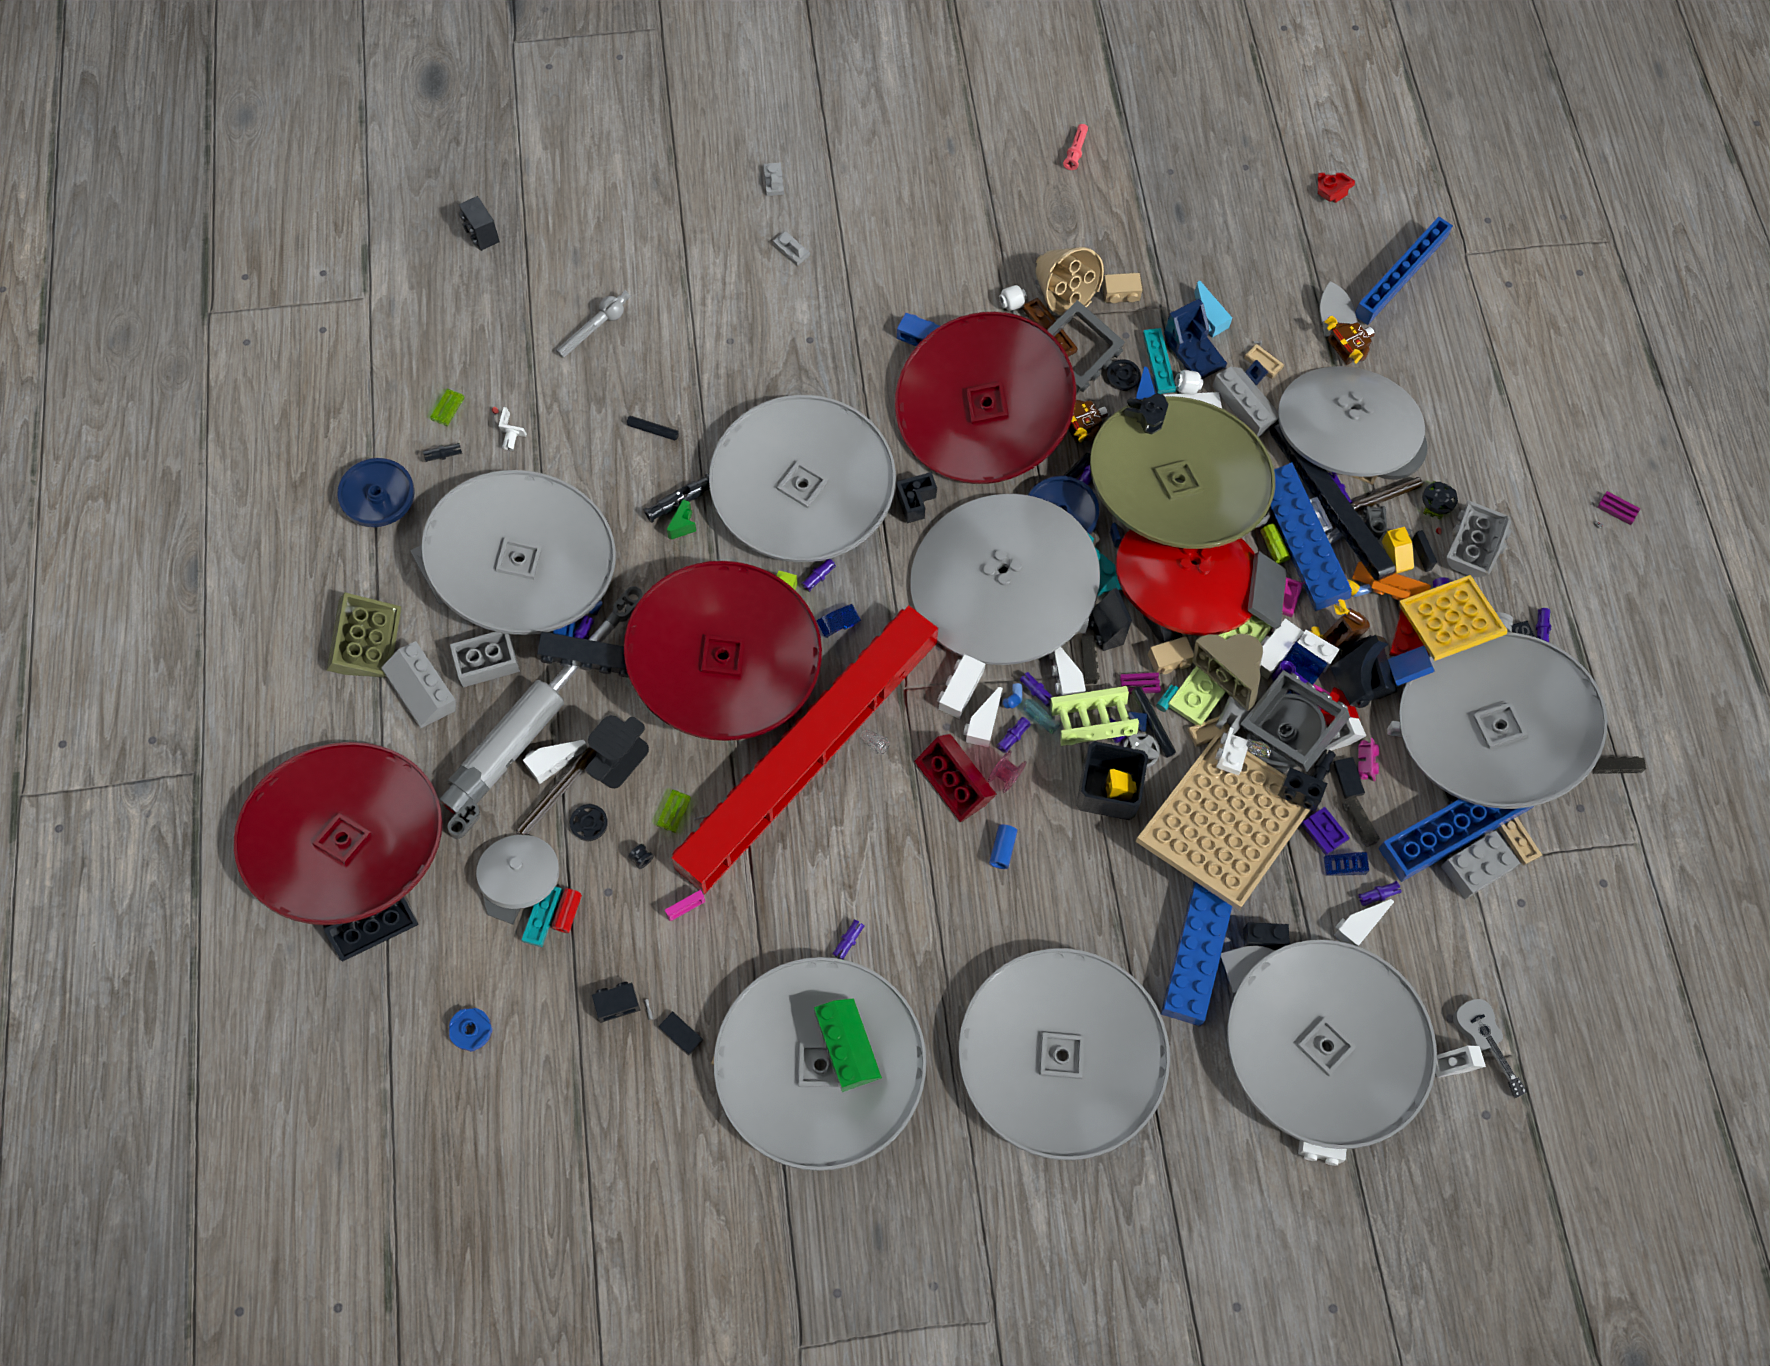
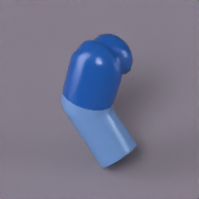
(1014, 699)

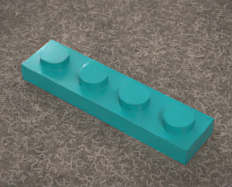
(1159, 361)

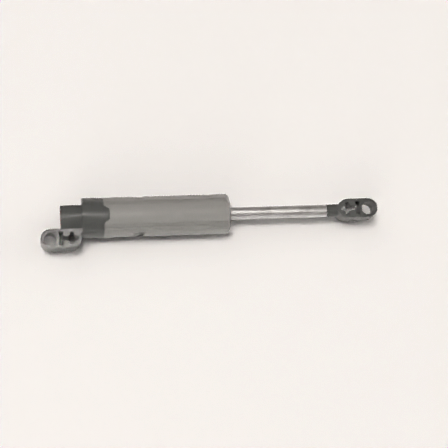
(516, 732)

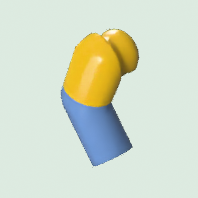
(1359, 590)

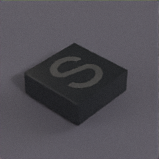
(1522, 628)

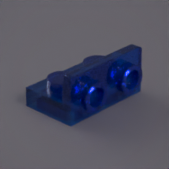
(1306, 662)

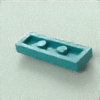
(541, 919)

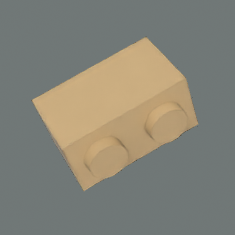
(1122, 287)
(1171, 655)

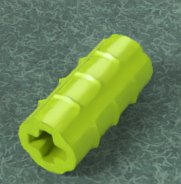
(1275, 544)

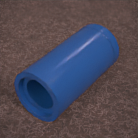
(1003, 846)

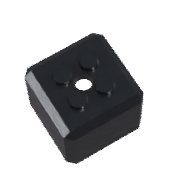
(1096, 766)

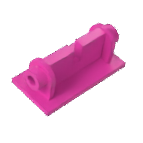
(1369, 752)

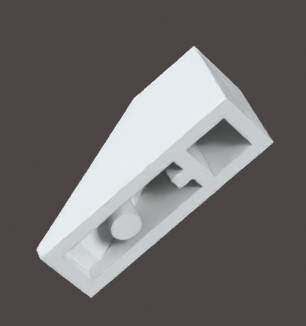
(982, 722)
(551, 759)
(1361, 923)

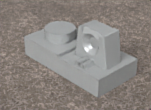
(773, 179)
(791, 248)

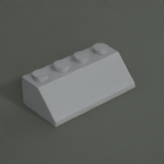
(1246, 400)
(419, 685)

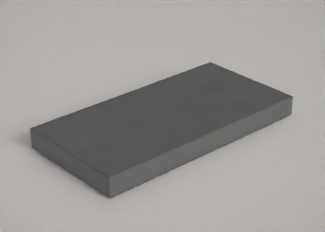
(1267, 590)

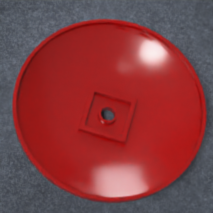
(1184, 595)

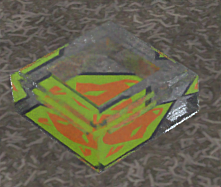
(1258, 748)

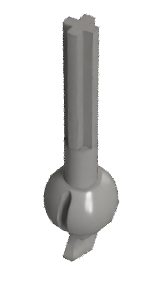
(610, 308)

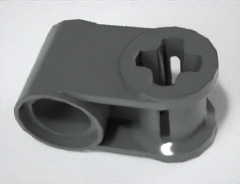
(1375, 519)

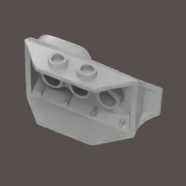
(1478, 540)

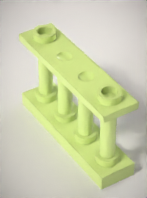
(1093, 700)

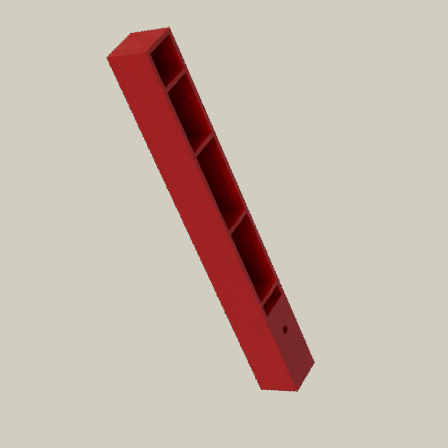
(804, 750)

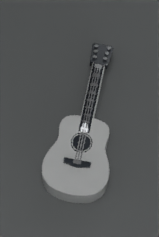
(1478, 1024)

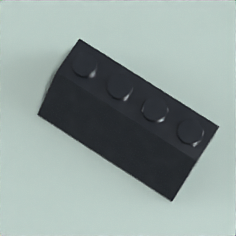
(360, 935)

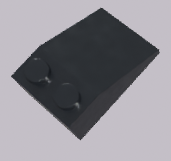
(1110, 621)

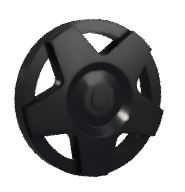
(1123, 375)
(1440, 497)
(588, 822)

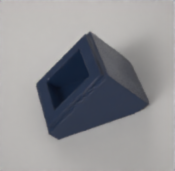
(1117, 534)

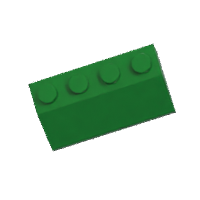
(847, 1043)

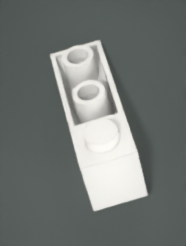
(1068, 675)

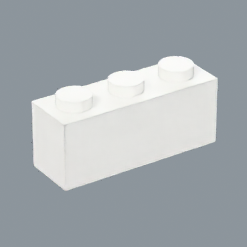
(1277, 646)
(961, 686)

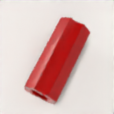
(566, 910)

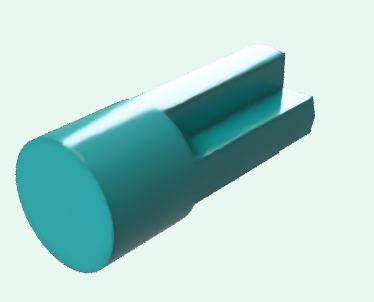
(1163, 703)

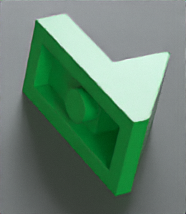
(681, 522)

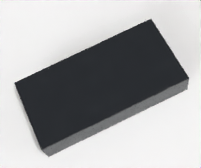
(1424, 551)
(1348, 777)
(680, 1033)

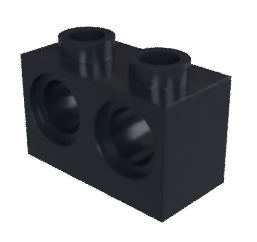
(1298, 787)

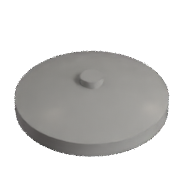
(517, 871)

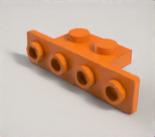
(1396, 584)

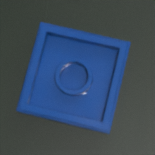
(1411, 665)

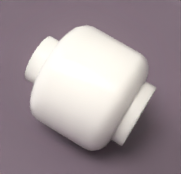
(1012, 298)
(1188, 382)

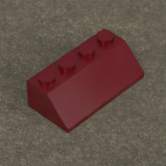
(955, 777)

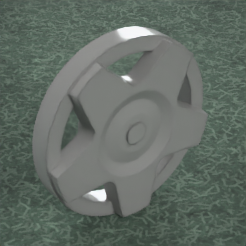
(1144, 745)

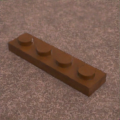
(1039, 314)

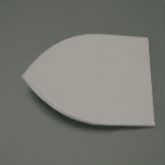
(1337, 304)
(1241, 961)

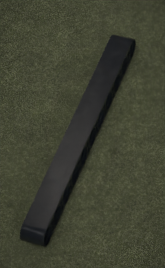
(1339, 510)

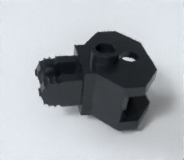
(1148, 412)

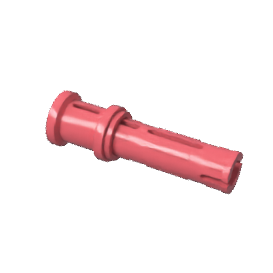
(1074, 152)

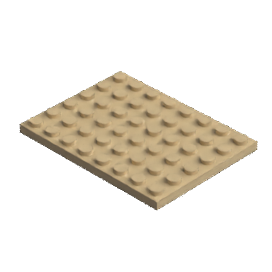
(1224, 825)

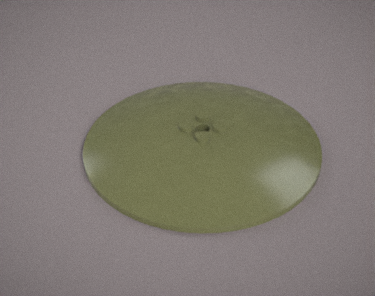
(1214, 453)

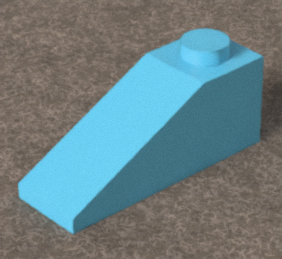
(1217, 316)

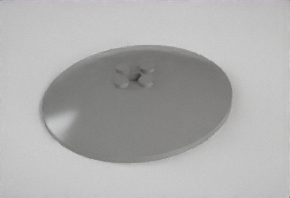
(1350, 442)

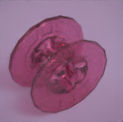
(1006, 771)

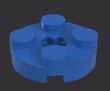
(458, 1029)

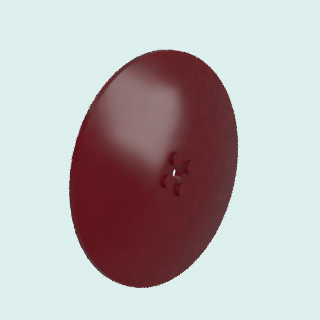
(979, 360)
(732, 611)
(303, 806)

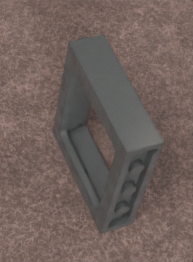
(1102, 330)
(1272, 697)

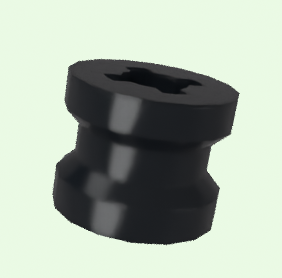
(640, 856)

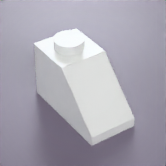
(1349, 733)
(1459, 1061)

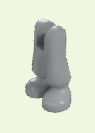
(1234, 713)

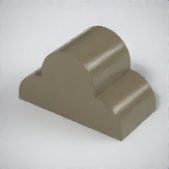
(1232, 664)

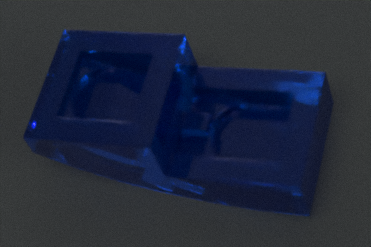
(838, 619)

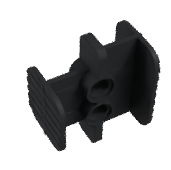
(617, 750)

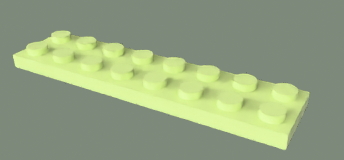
(1199, 692)

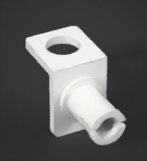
(511, 431)

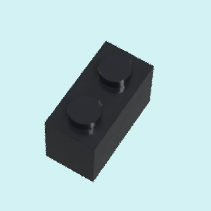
(1266, 935)
(615, 1002)

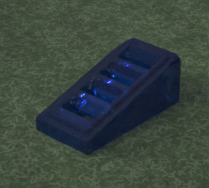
(1361, 856)

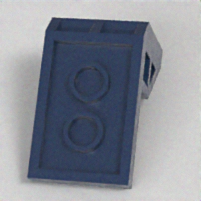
(1187, 337)

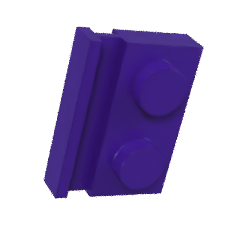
(1325, 830)

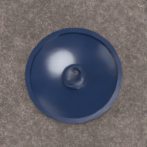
(376, 492)
(1072, 497)

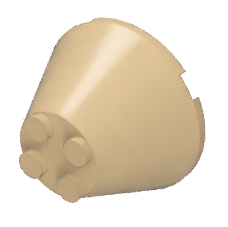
(1069, 277)

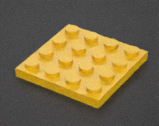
(1452, 617)

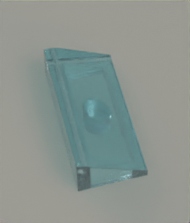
(1041, 716)

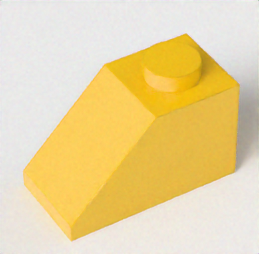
(1399, 549)
(1120, 785)

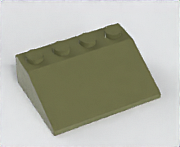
(363, 636)

